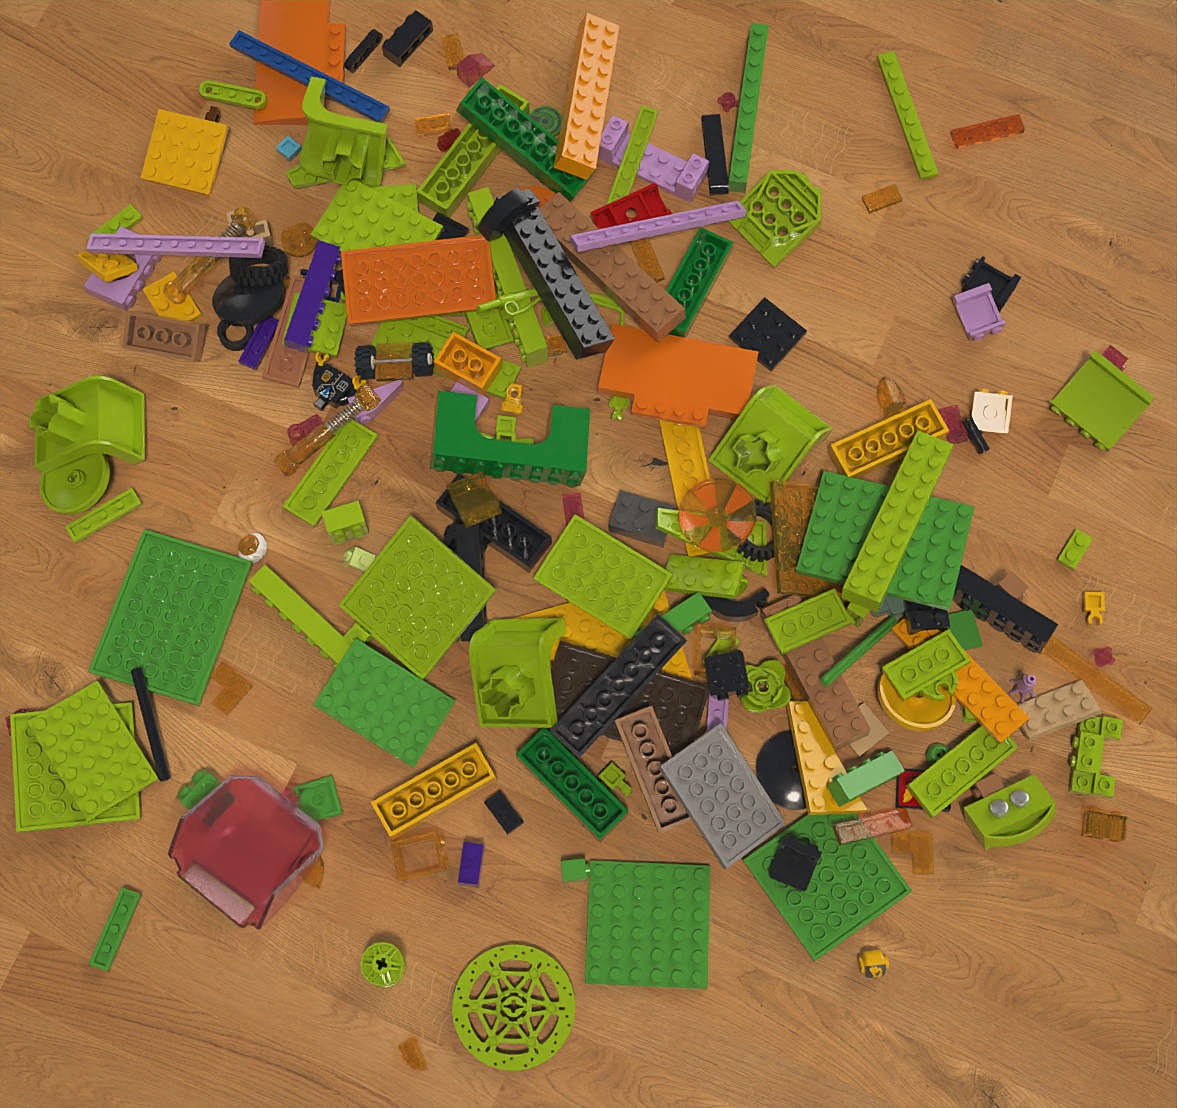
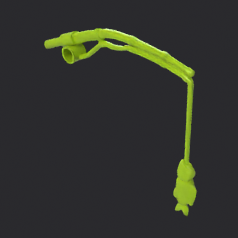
(511, 309)

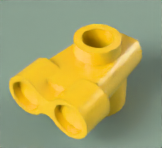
(513, 404)

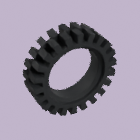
(275, 270)
(750, 549)

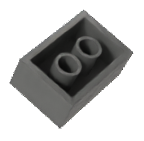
(636, 518)

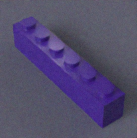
(312, 296)

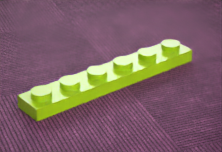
(633, 153)

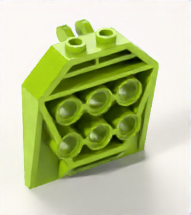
(792, 190)

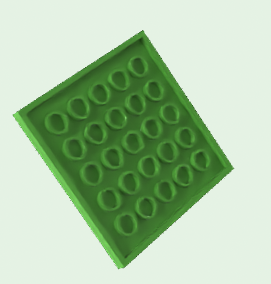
(846, 888)
(648, 925)

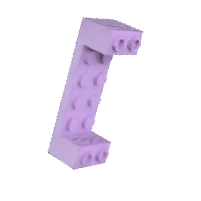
(657, 165)

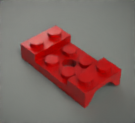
(644, 202)

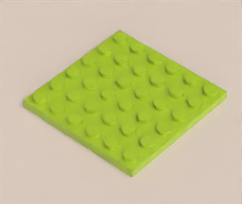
(417, 597)
(40, 793)

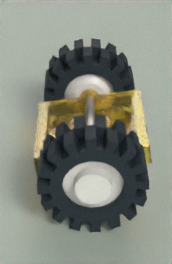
(394, 361)

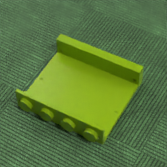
(1101, 401)

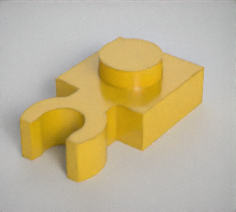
(1094, 604)

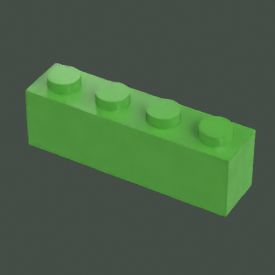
(687, 615)
(865, 778)

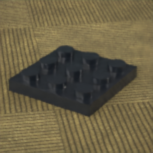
(769, 333)

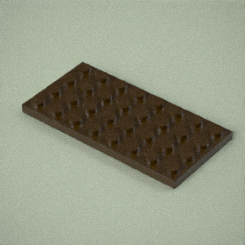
(674, 699)

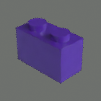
(471, 864)

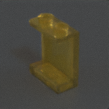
(473, 499)

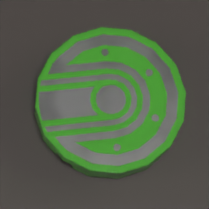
(548, 118)

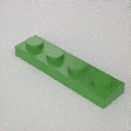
(115, 929)

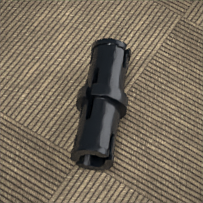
(975, 435)

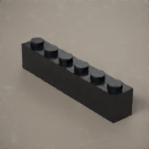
(471, 550)

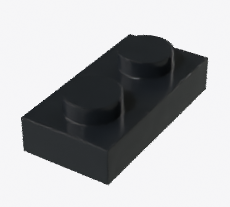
(503, 812)

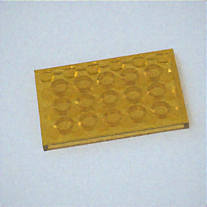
(791, 515)

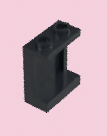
(1001, 284)

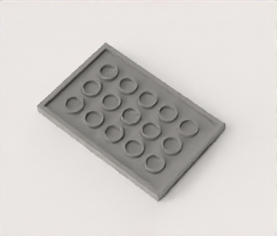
(722, 795)

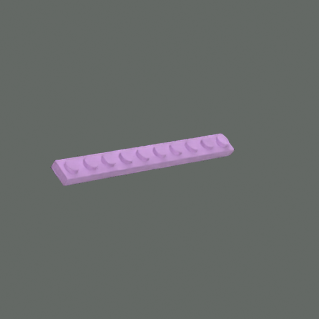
(657, 226)
(176, 245)

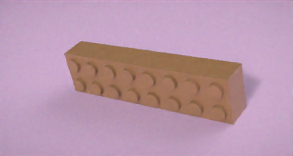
(833, 704)

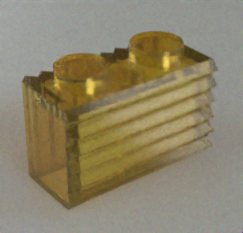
(1104, 825)

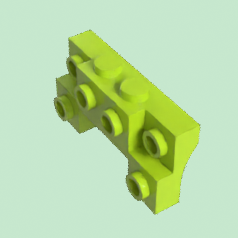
(1088, 756)

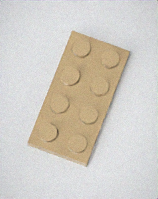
(1058, 710)

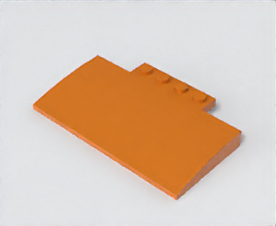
(306, 34)
(677, 376)

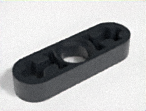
(363, 50)

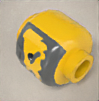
(873, 964)

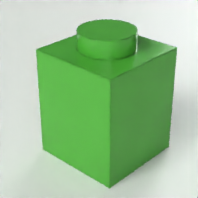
(575, 871)

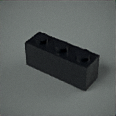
(407, 38)

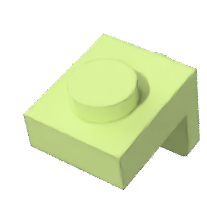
(358, 559)

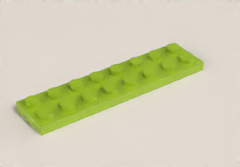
(400, 331)

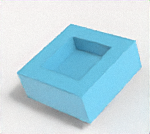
(288, 148)

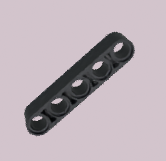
(715, 154)

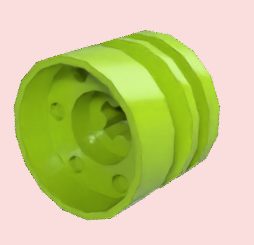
(388, 976)

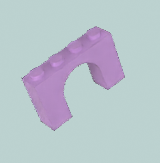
(123, 292)

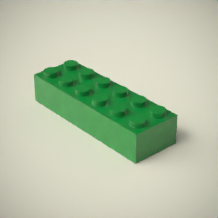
(698, 275)
(572, 784)

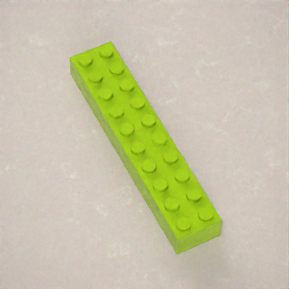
(508, 279)
(897, 521)

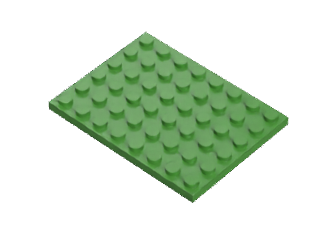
(843, 520)
(171, 617)

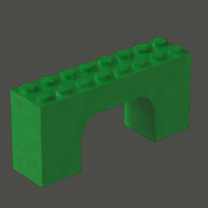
(462, 449)

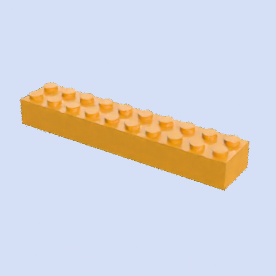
(586, 97)

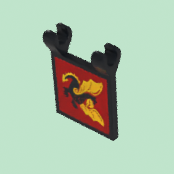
(904, 797)

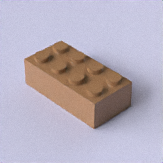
(163, 336)

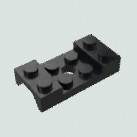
(924, 617)

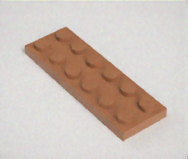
(284, 363)

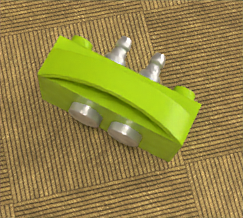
(1011, 814)

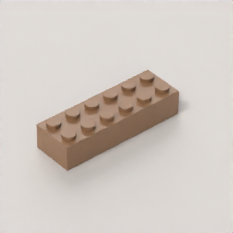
(646, 752)

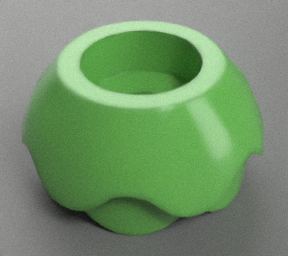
(935, 749)

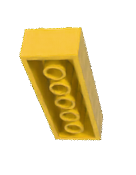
(886, 440)
(434, 791)

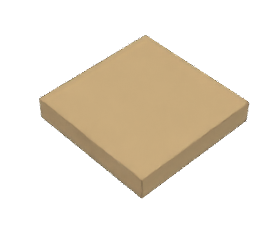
(875, 735)

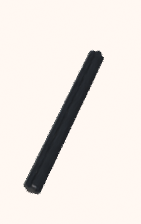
(150, 724)

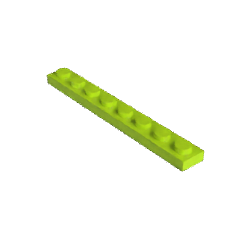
(907, 115)

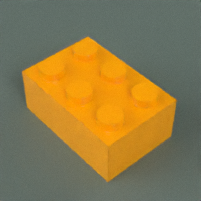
(468, 363)

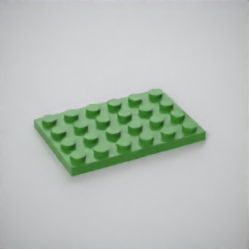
(384, 703)

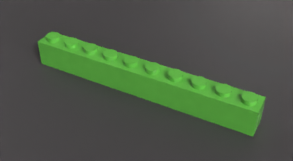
(748, 108)

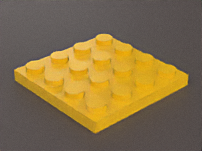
(184, 152)

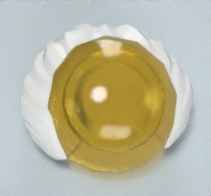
(252, 547)

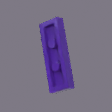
(259, 343)

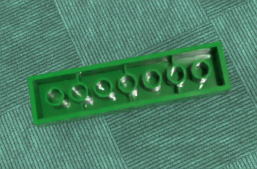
(518, 136)

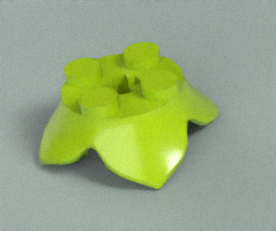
(772, 675)

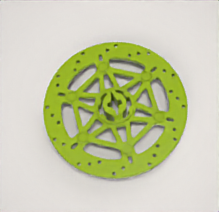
(552, 1008)

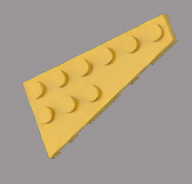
(816, 762)

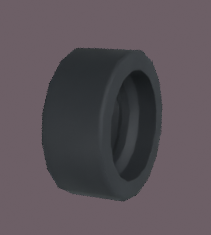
(233, 345)

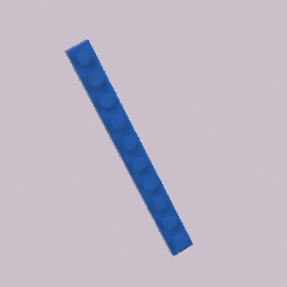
(302, 73)

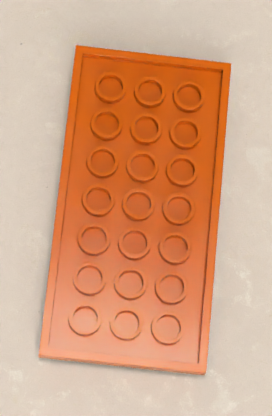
(417, 279)

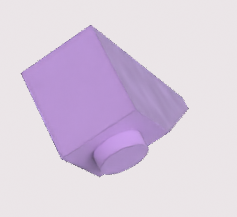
(387, 394)

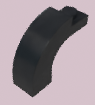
(504, 210)
(737, 611)

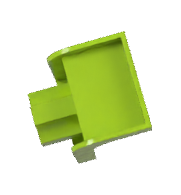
(340, 144)
(89, 419)
(768, 441)
(514, 672)

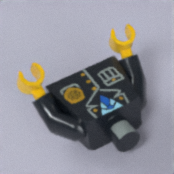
(332, 385)

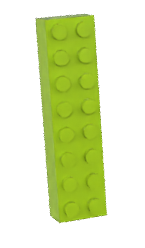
(462, 165)

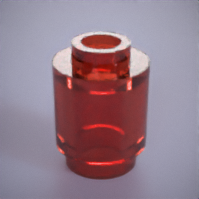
(447, 139)

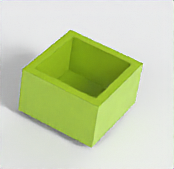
(345, 522)

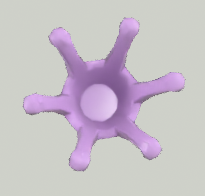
(1024, 686)

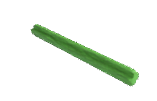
(859, 651)

